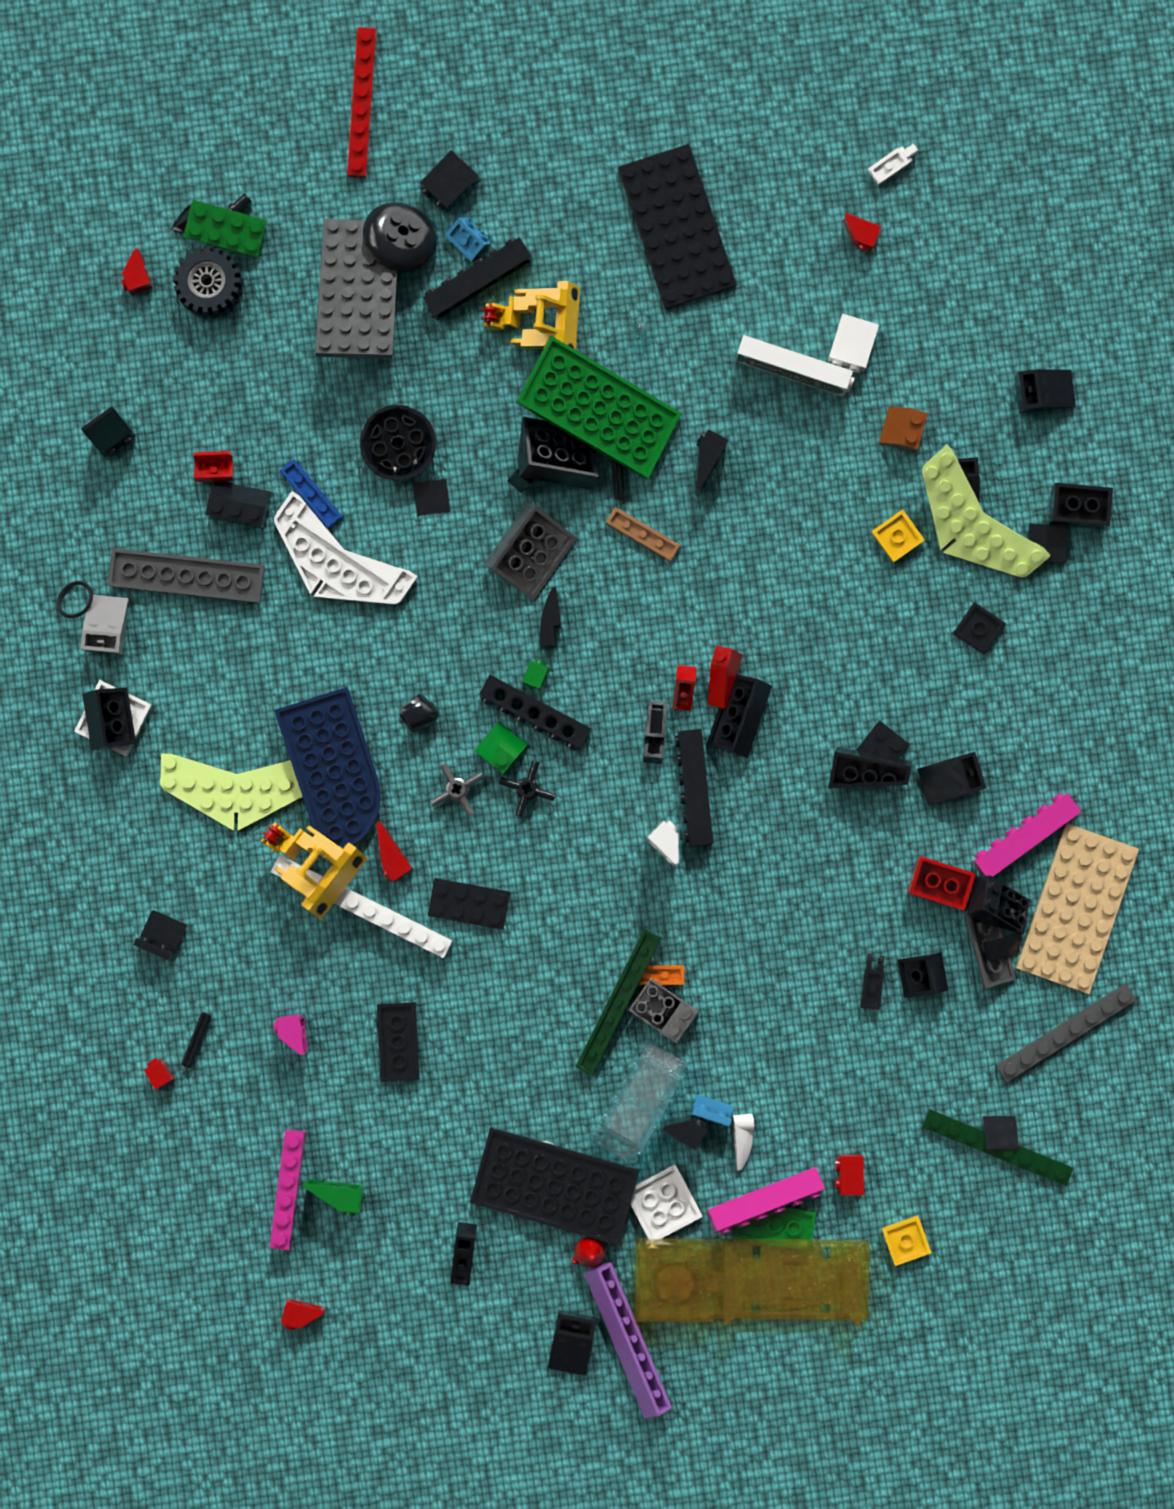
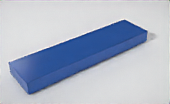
(311, 494)

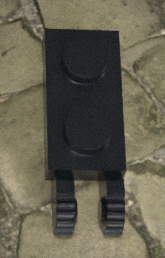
(872, 984)

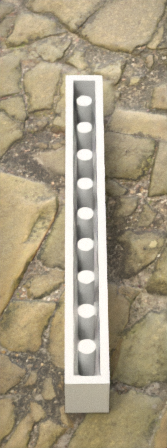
(380, 914)

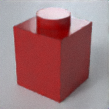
(158, 1073)

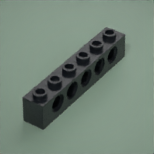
(494, 685)

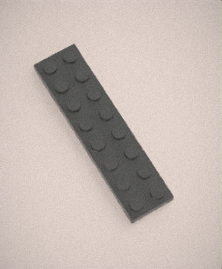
(186, 575)

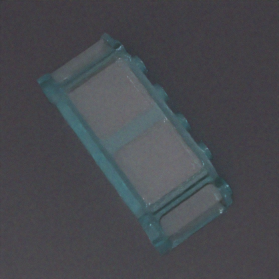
(640, 1101)

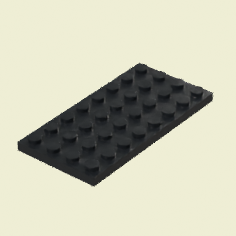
(676, 226)
(554, 1186)

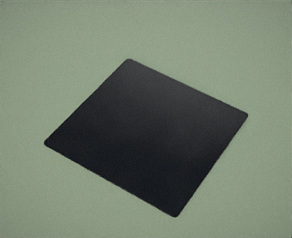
(431, 497)
(1000, 1132)

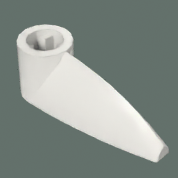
(743, 1136)

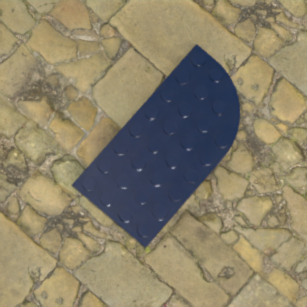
(332, 765)

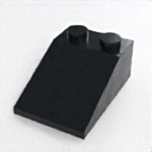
(108, 432)
(709, 453)

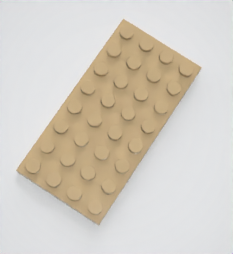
(1077, 908)

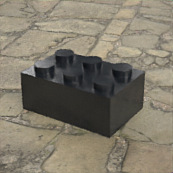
(1080, 505)

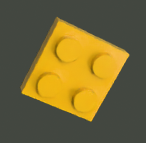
(897, 536)
(906, 1240)

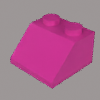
(292, 1031)

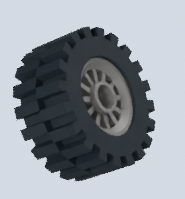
(208, 303)

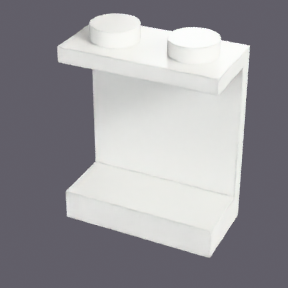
(853, 343)

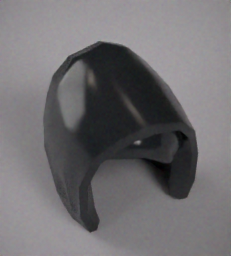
(419, 713)

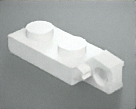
(891, 164)

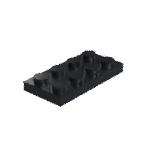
(468, 903)
(398, 1042)

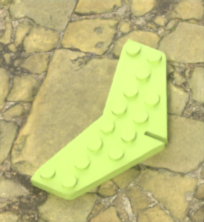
(976, 534)
(226, 793)

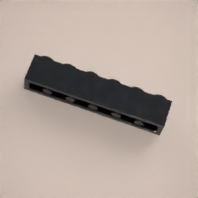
(477, 278)
(695, 787)

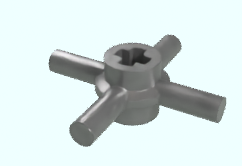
(464, 790)

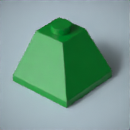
(501, 748)

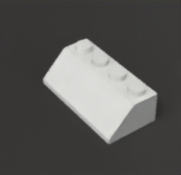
(665, 841)

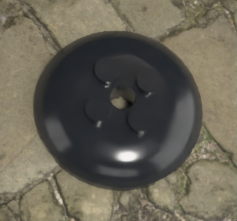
(395, 250)
(394, 424)

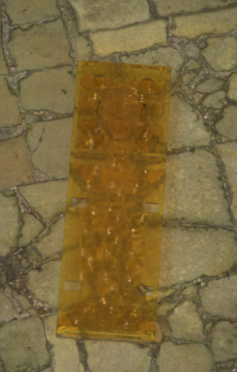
(721, 1279)

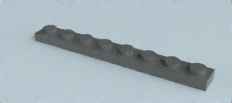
(1066, 1032)

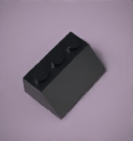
(238, 504)
(109, 718)
(686, 1129)

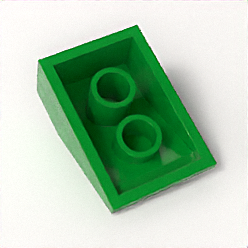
(341, 1196)

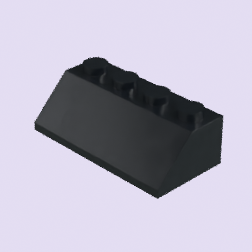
(738, 723)

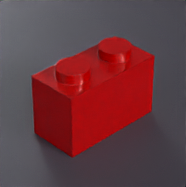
(850, 1174)

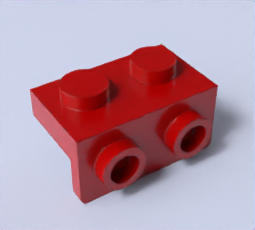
(213, 466)

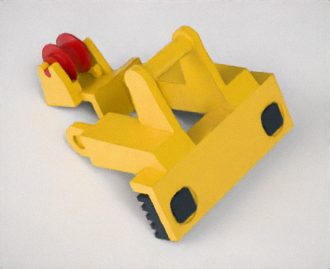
(563, 298)
(344, 866)

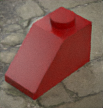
(861, 232)
(135, 274)
(684, 687)
(300, 1313)

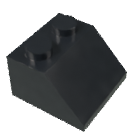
(923, 975)

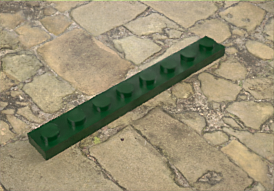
(618, 1002)
(976, 1139)

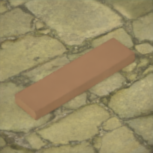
(642, 534)

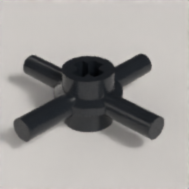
(533, 785)

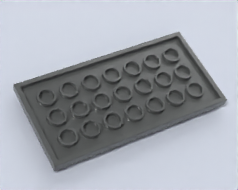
(354, 296)

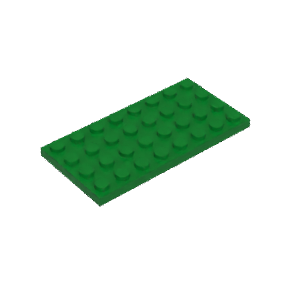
(598, 407)

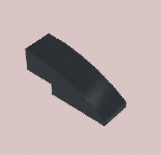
(549, 620)
(655, 732)

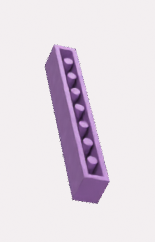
(628, 1340)

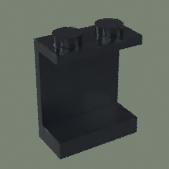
(448, 181)

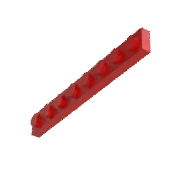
(361, 102)

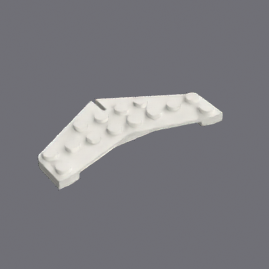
(342, 572)

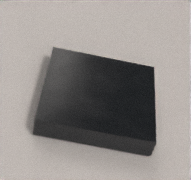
(1052, 538)
(979, 628)

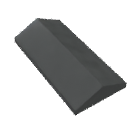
(994, 971)

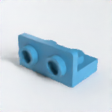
(467, 238)
(712, 1110)

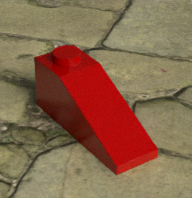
(722, 675)
(392, 858)

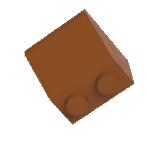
(903, 428)

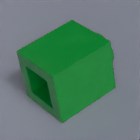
(535, 674)

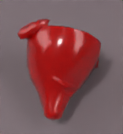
(589, 1252)

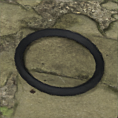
(63, 591)

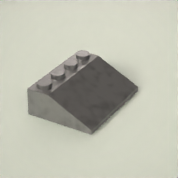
(530, 550)

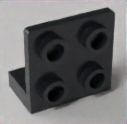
(161, 935)

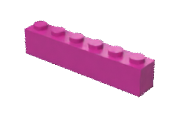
(1026, 836)
(288, 1189)
(765, 1200)

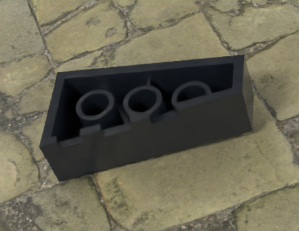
(866, 769)

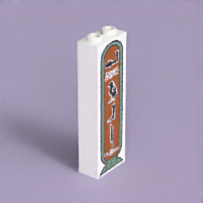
(794, 366)

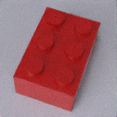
(941, 883)

